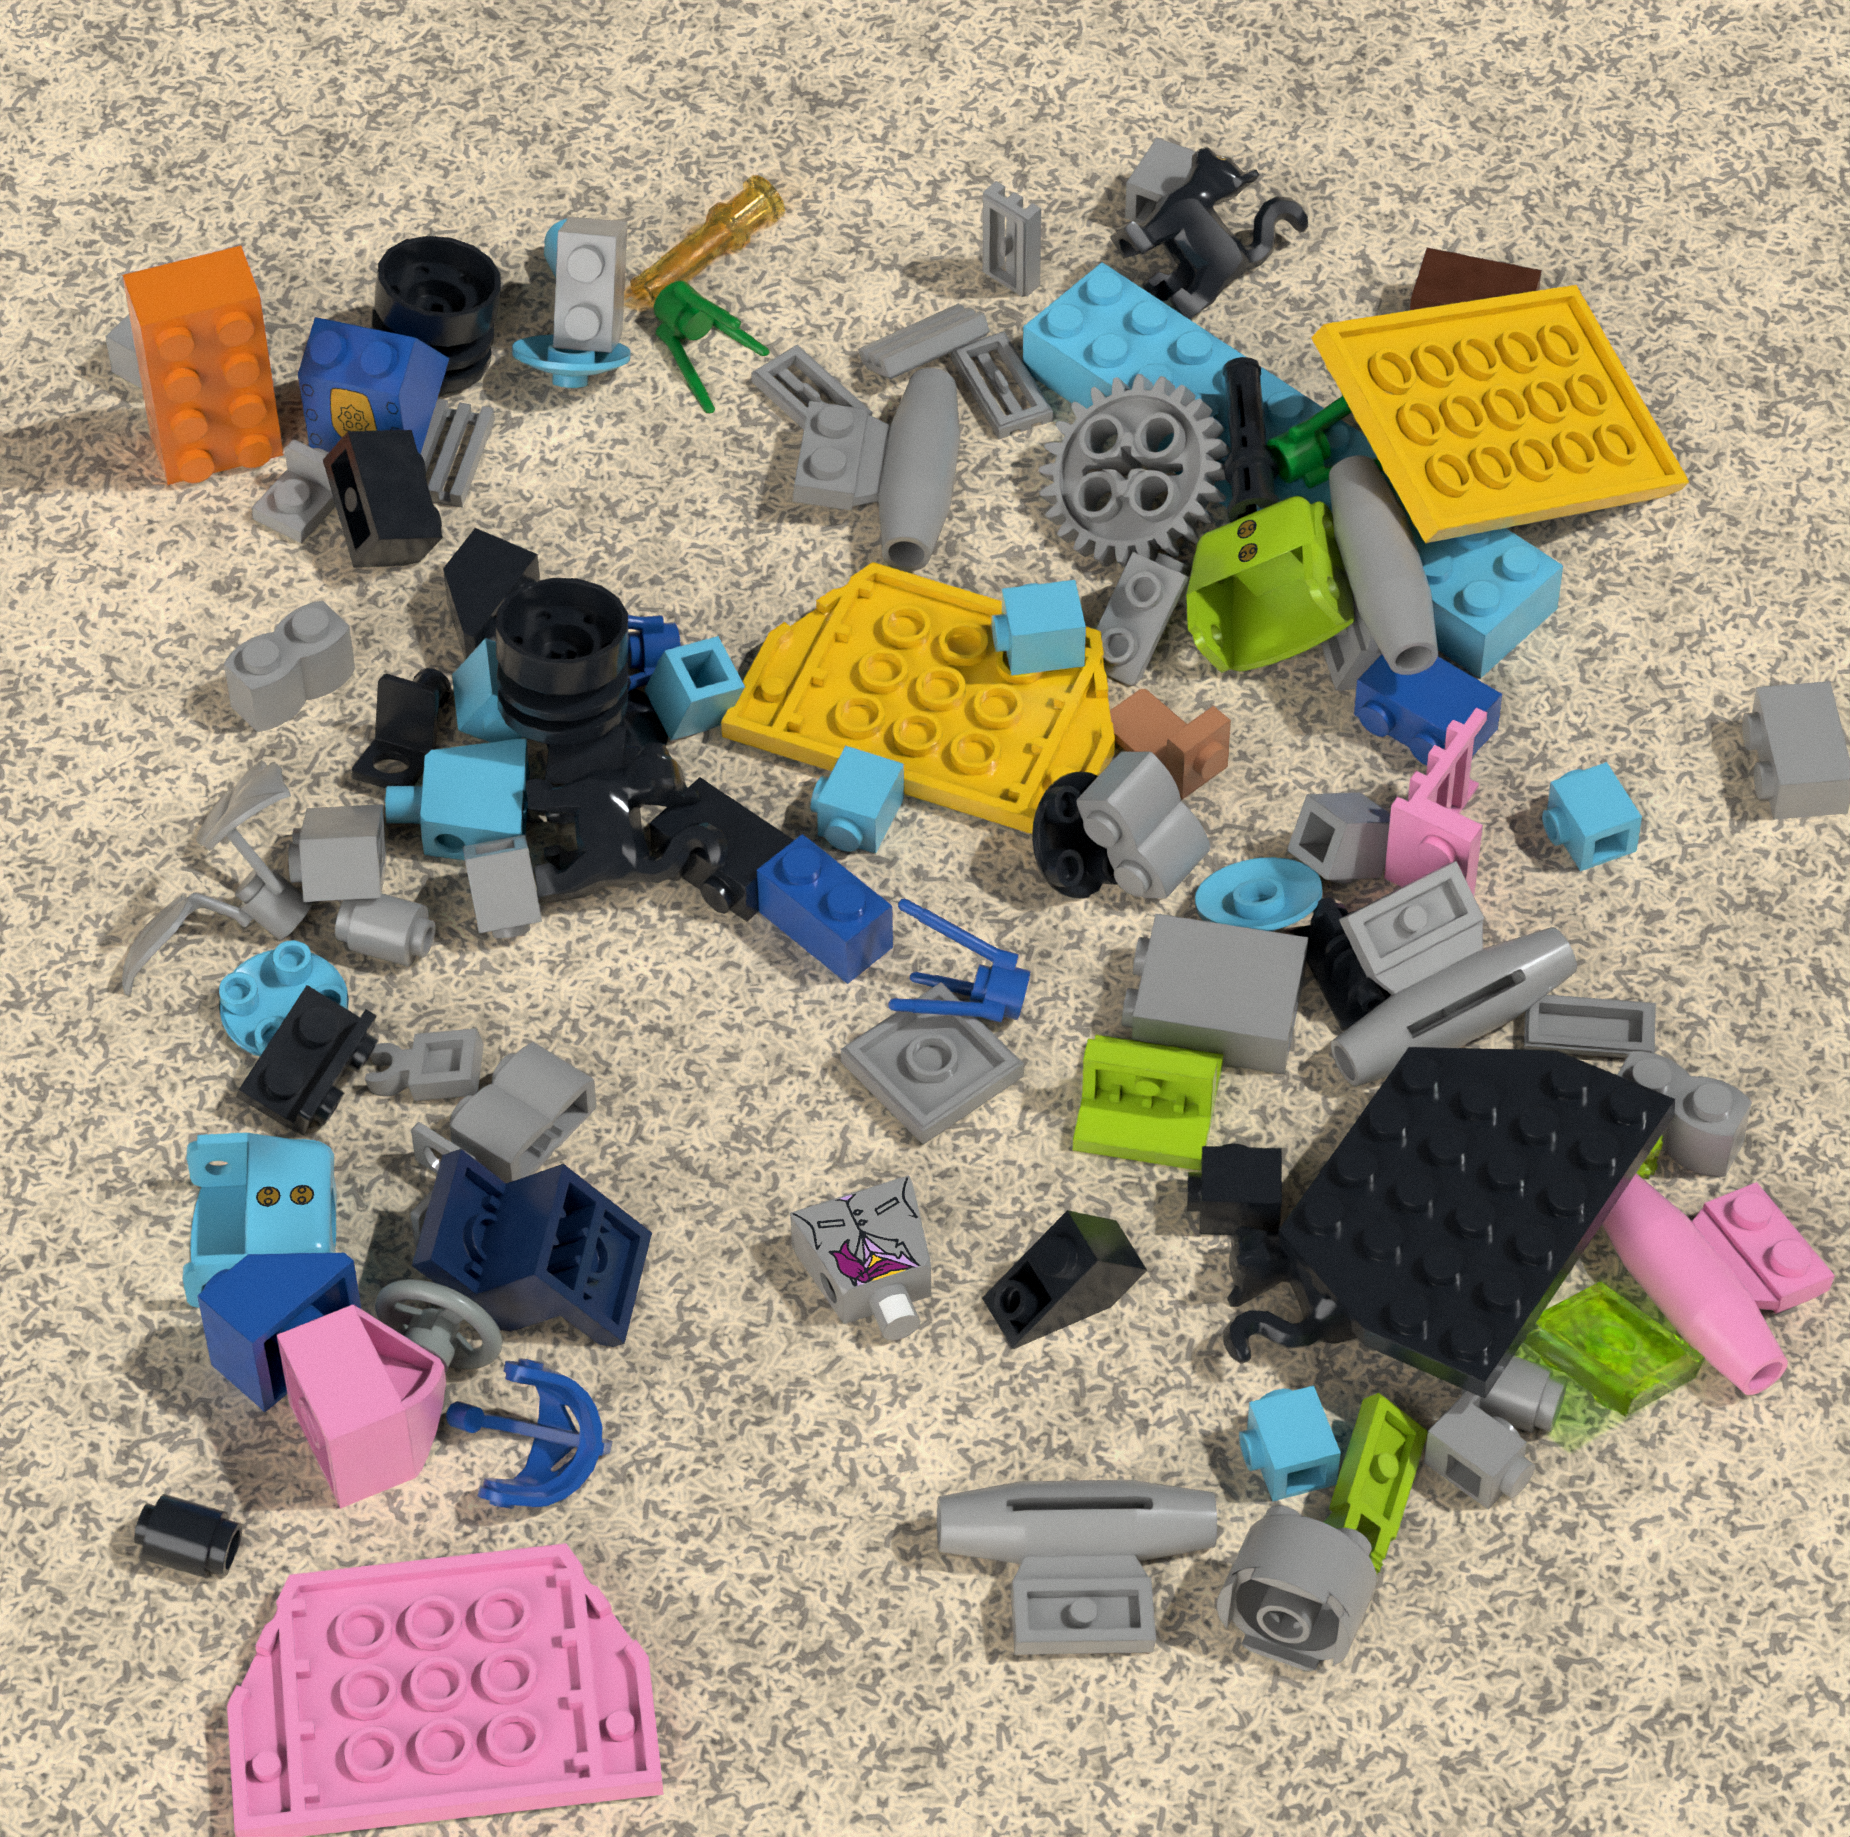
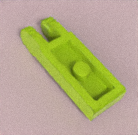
(1377, 1474)

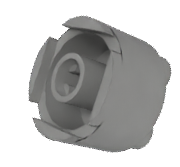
(1298, 1589)

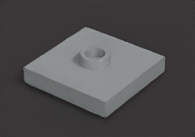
(931, 1066)

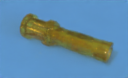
(725, 228)

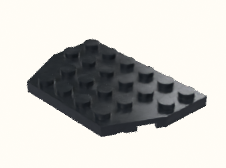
(1469, 1200)

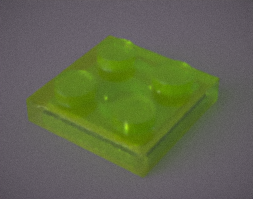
(1613, 1349)

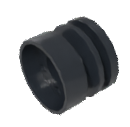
(443, 297)
(562, 661)

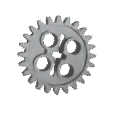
(1141, 421)

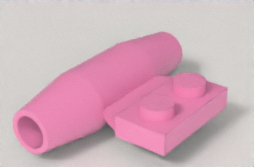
(1719, 1273)

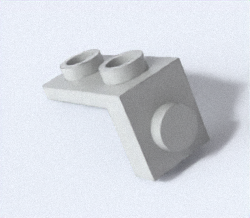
(1140, 614)

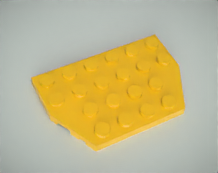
(918, 680)

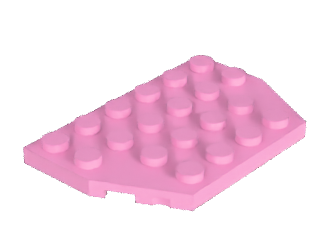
(439, 1697)

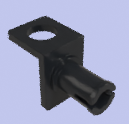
(403, 727)

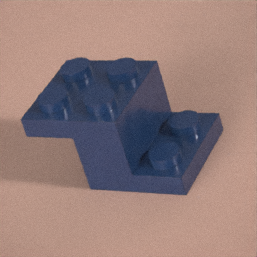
(533, 1248)

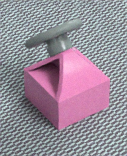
(377, 1386)

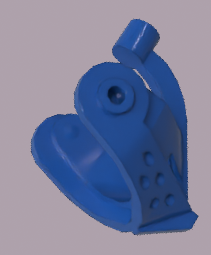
(552, 1435)

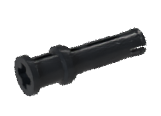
(1250, 465)

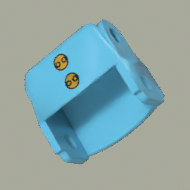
(266, 1200)

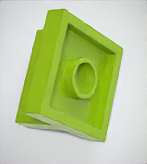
(1146, 1101)

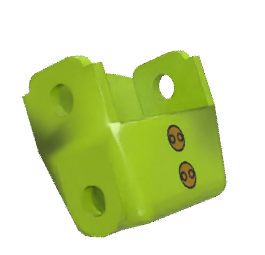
(1268, 586)

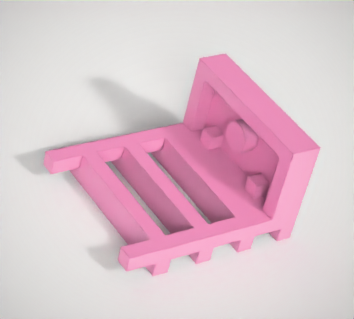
(1429, 826)

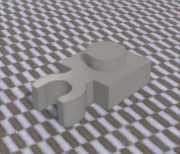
(436, 1068)

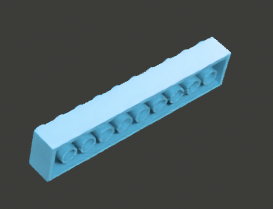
(1483, 585)

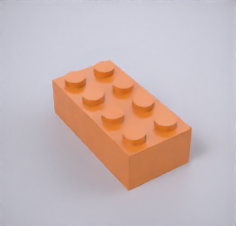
(204, 365)

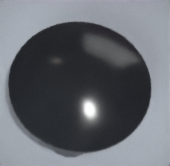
(1060, 844)

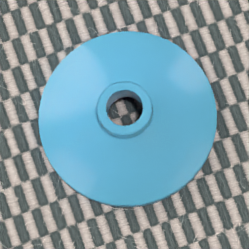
(568, 366)
(1259, 894)

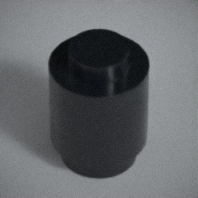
(188, 1536)

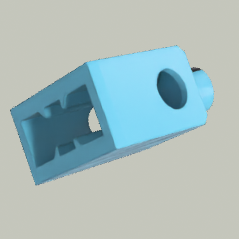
(465, 797)

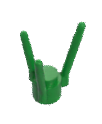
(691, 316)
(1305, 446)

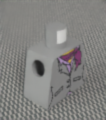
(868, 1255)

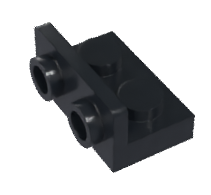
(306, 1060)

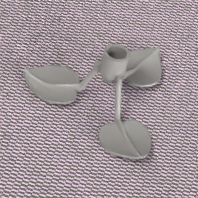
(263, 893)

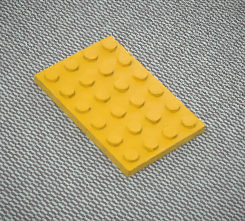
(1499, 411)

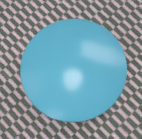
(266, 988)

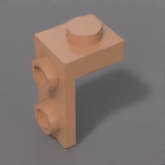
(1188, 751)

